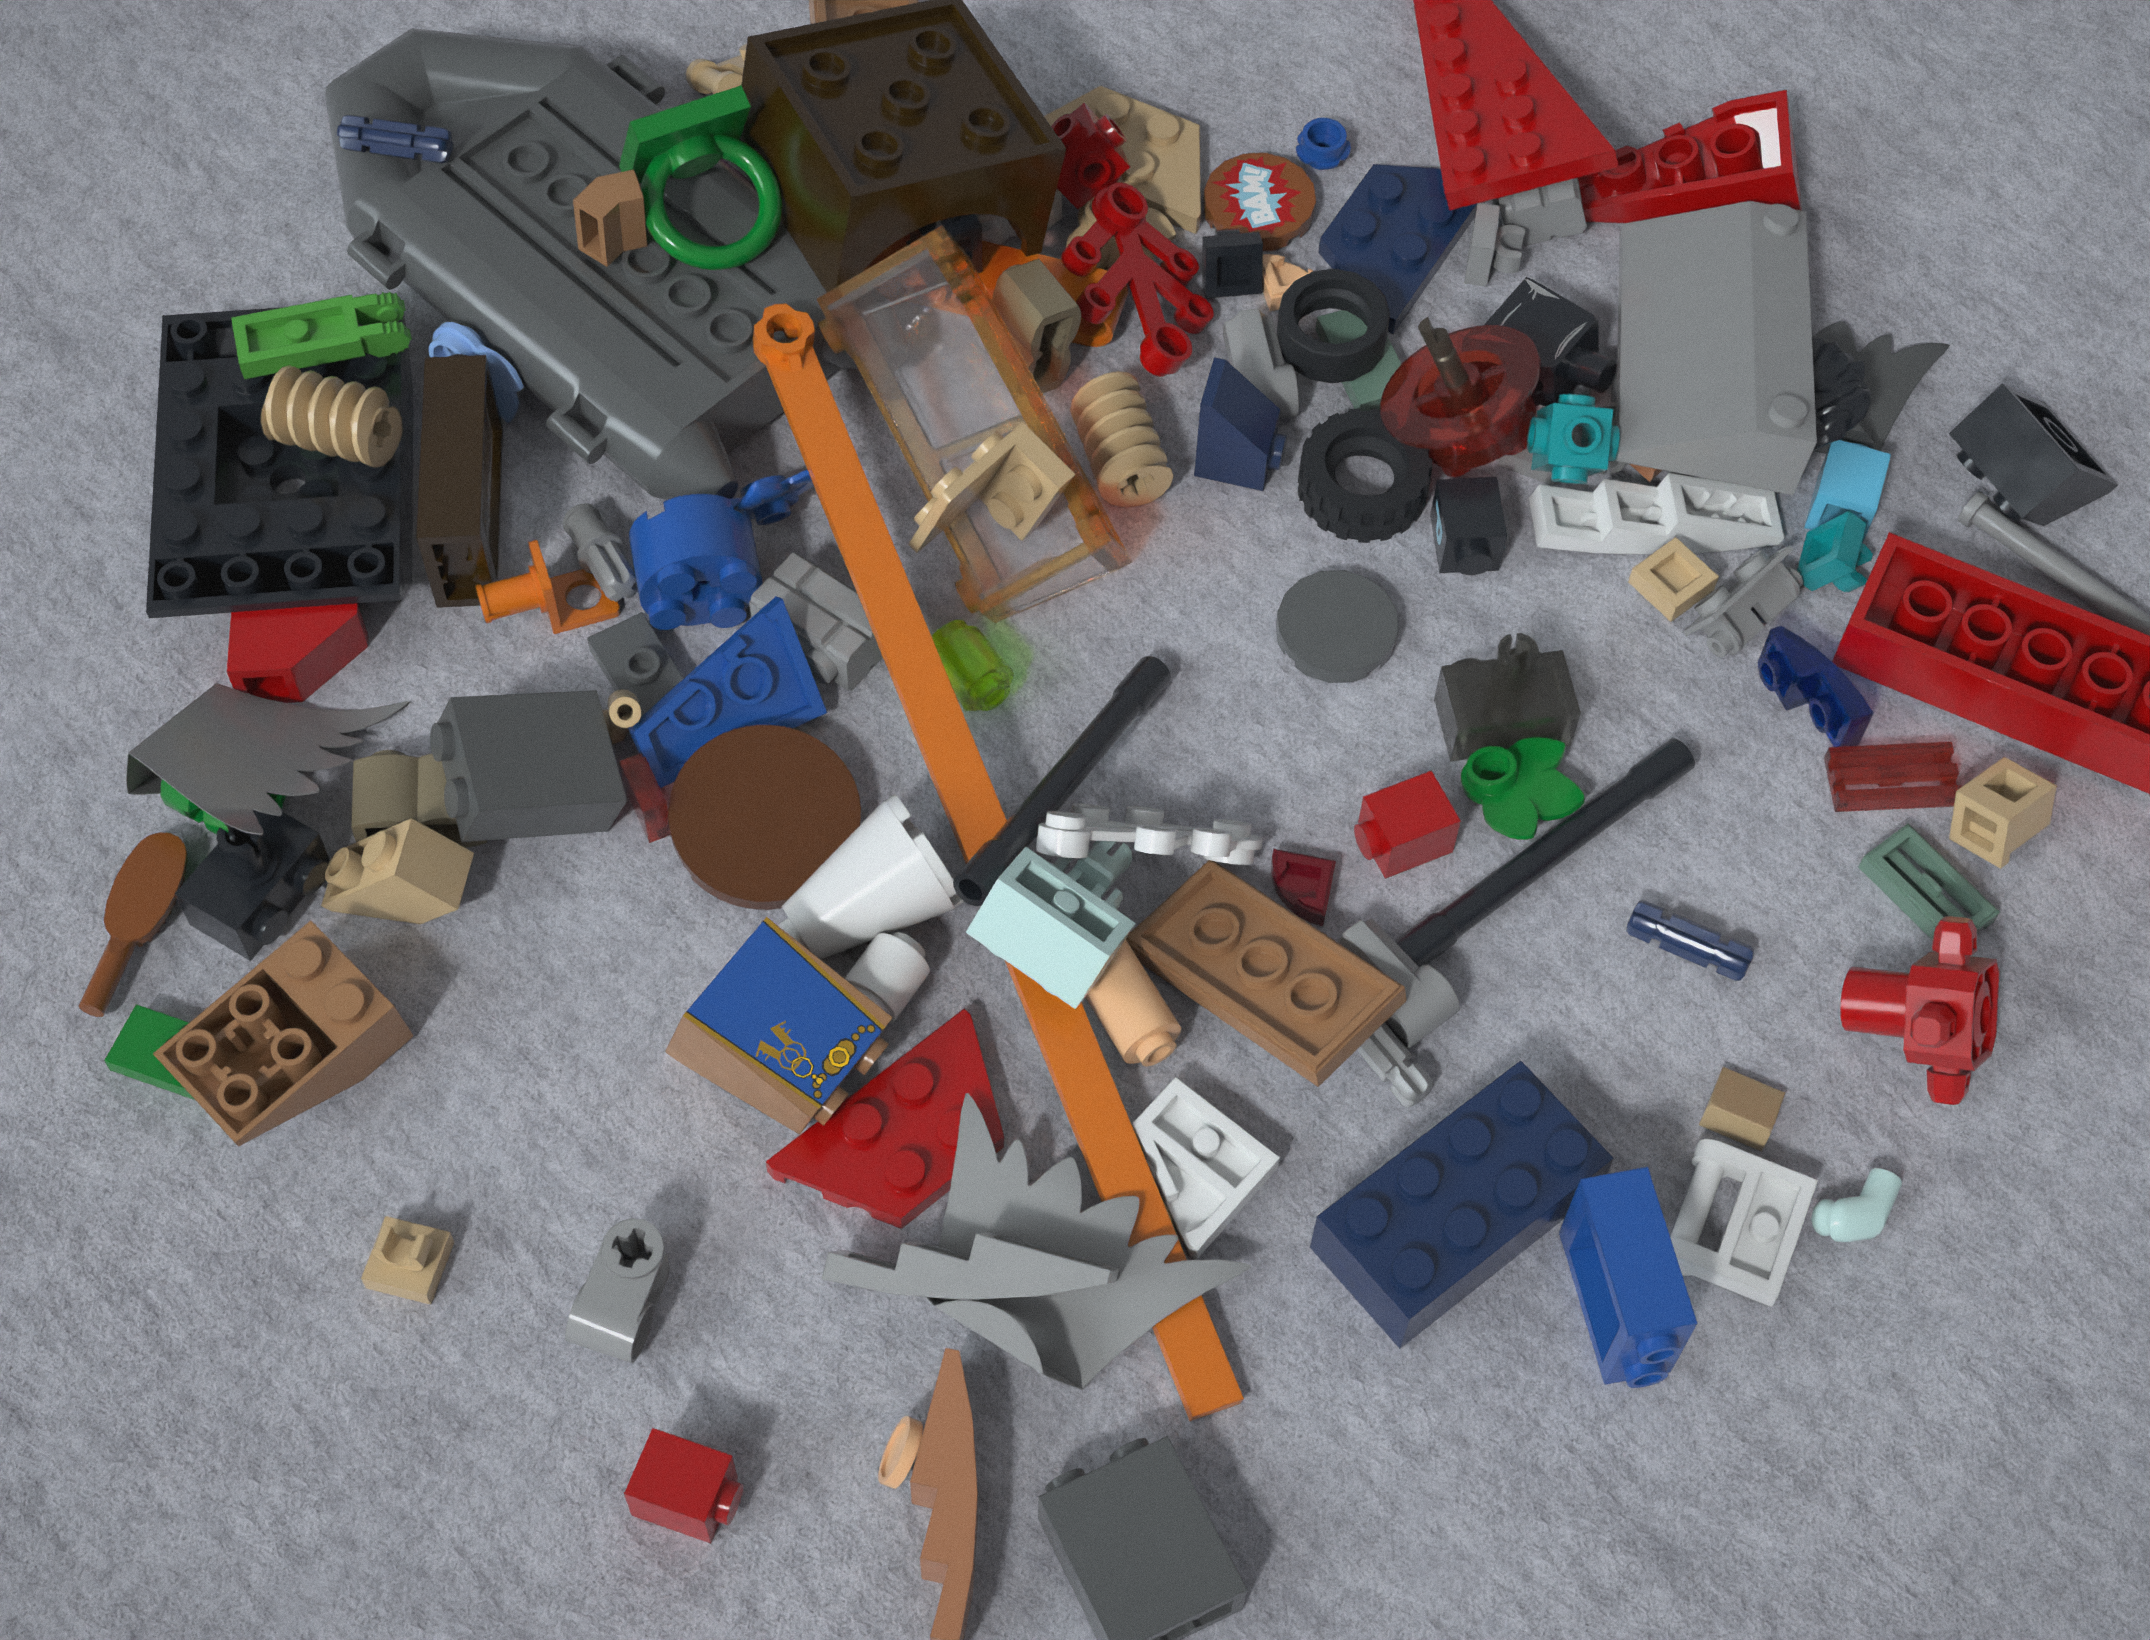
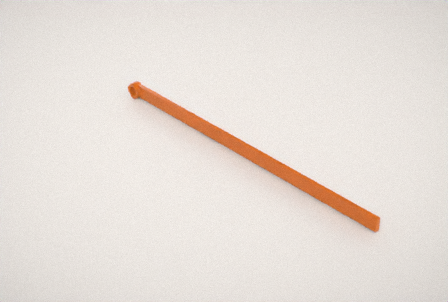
(976, 816)

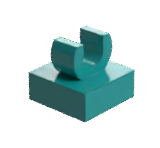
(1833, 554)

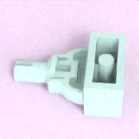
(1056, 921)

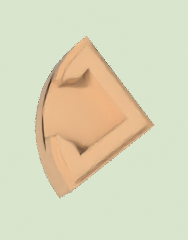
(1277, 278)

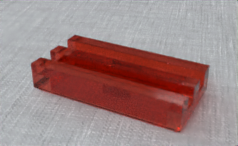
(1889, 767)

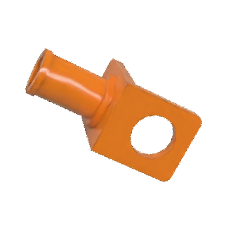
(549, 594)

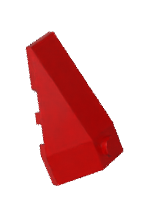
(1721, 161)

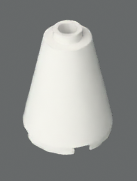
(871, 885)

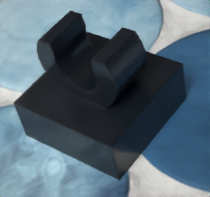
(1232, 263)

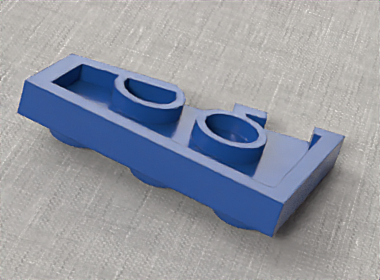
(746, 681)

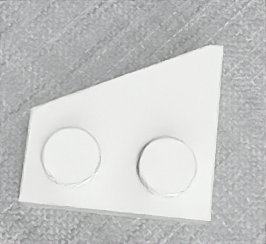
(1200, 1163)

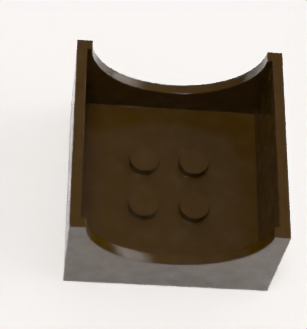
(895, 128)

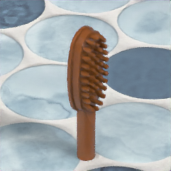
(135, 911)

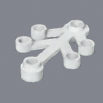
(1070, 834)

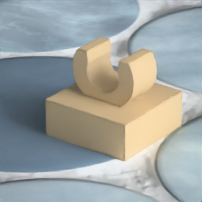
(1673, 579)
(407, 1260)

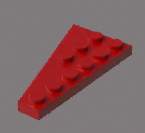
(1498, 107)

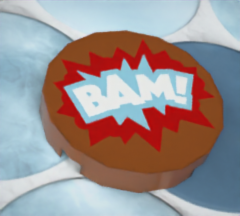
(1260, 196)

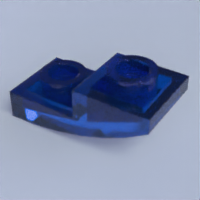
(1807, 676)

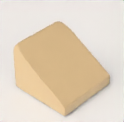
(1742, 1109)

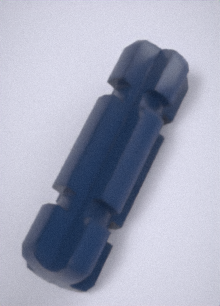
(395, 139)
(1690, 940)

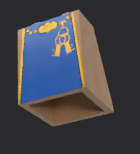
(780, 1030)

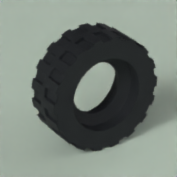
(1355, 514)

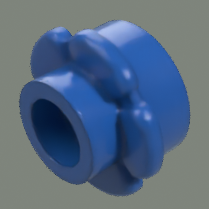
(1323, 144)

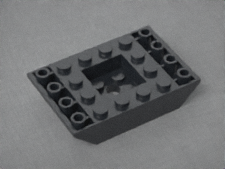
(222, 528)

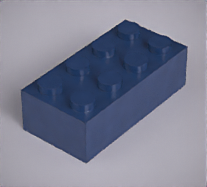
(1458, 1203)

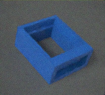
(1627, 1277)

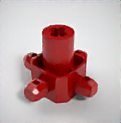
(1939, 1008)

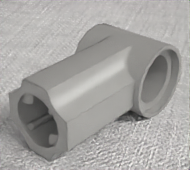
(1257, 355)
(1428, 993)

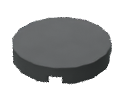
(1337, 626)

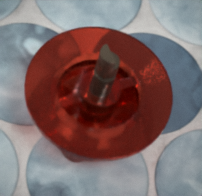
(1464, 395)

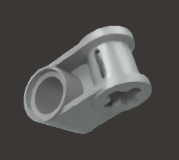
(618, 1301)

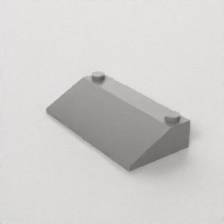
(1717, 345)

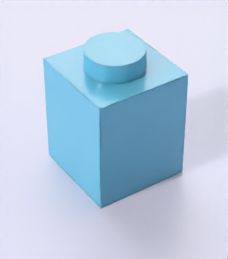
(1846, 482)

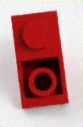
(292, 650)

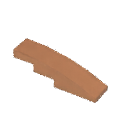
(947, 1483)

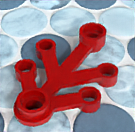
(1122, 215)

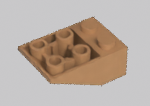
(284, 1038)

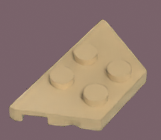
(1159, 150)

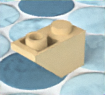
(398, 875)

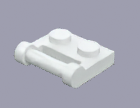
(1759, 1228)

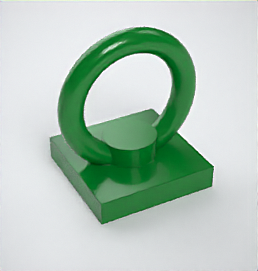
(686, 143)

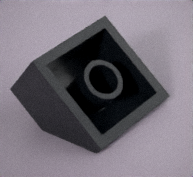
(2029, 458)

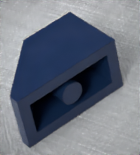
(1237, 430)

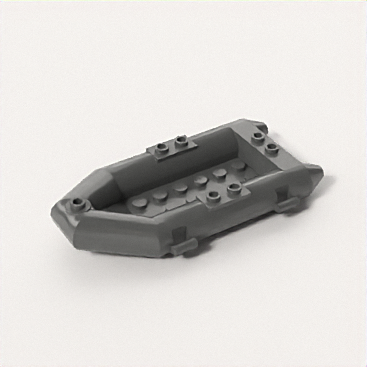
(628, 355)

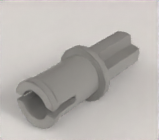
(600, 551)

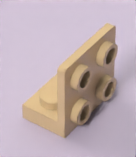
(1009, 474)

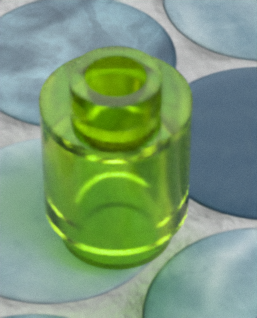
(973, 666)

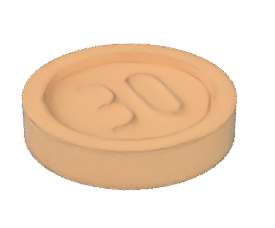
(900, 1452)

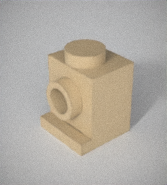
(2001, 811)

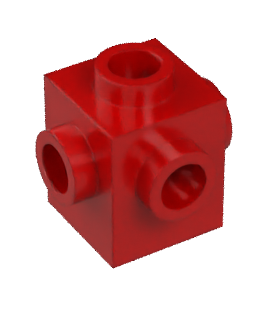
(1091, 155)

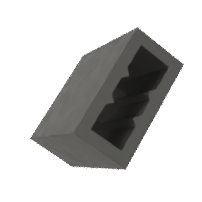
(527, 765)
(1140, 1546)

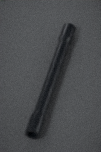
(1128, 701)
(1643, 782)

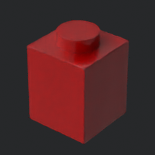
(1407, 825)
(683, 1486)

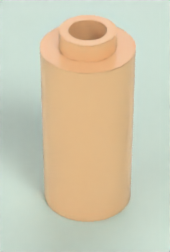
(1133, 1011)

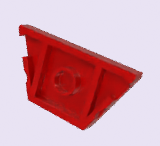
(899, 1133)

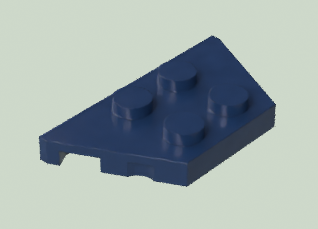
(1396, 233)

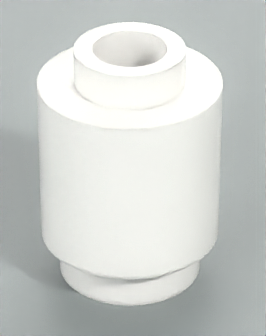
(890, 971)

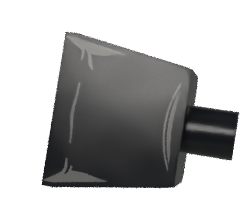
(1563, 337)

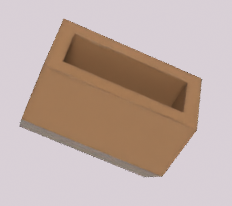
(610, 217)

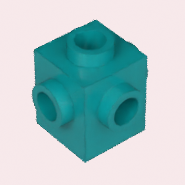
(1553, 444)

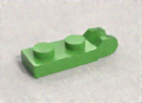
(320, 333)

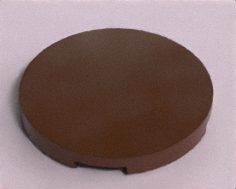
(760, 813)

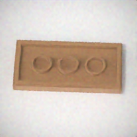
(1265, 971)

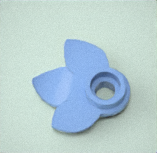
(454, 339)

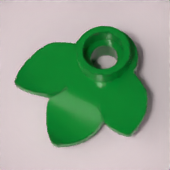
(1520, 786)

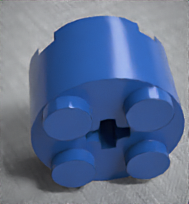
(695, 562)

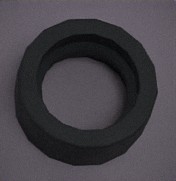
(1338, 291)

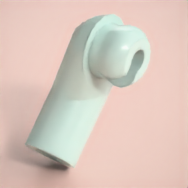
(1858, 1216)

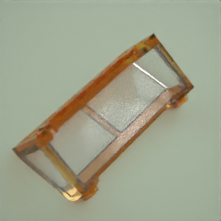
(944, 385)

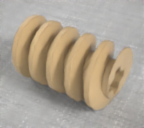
(331, 417)
(1120, 440)

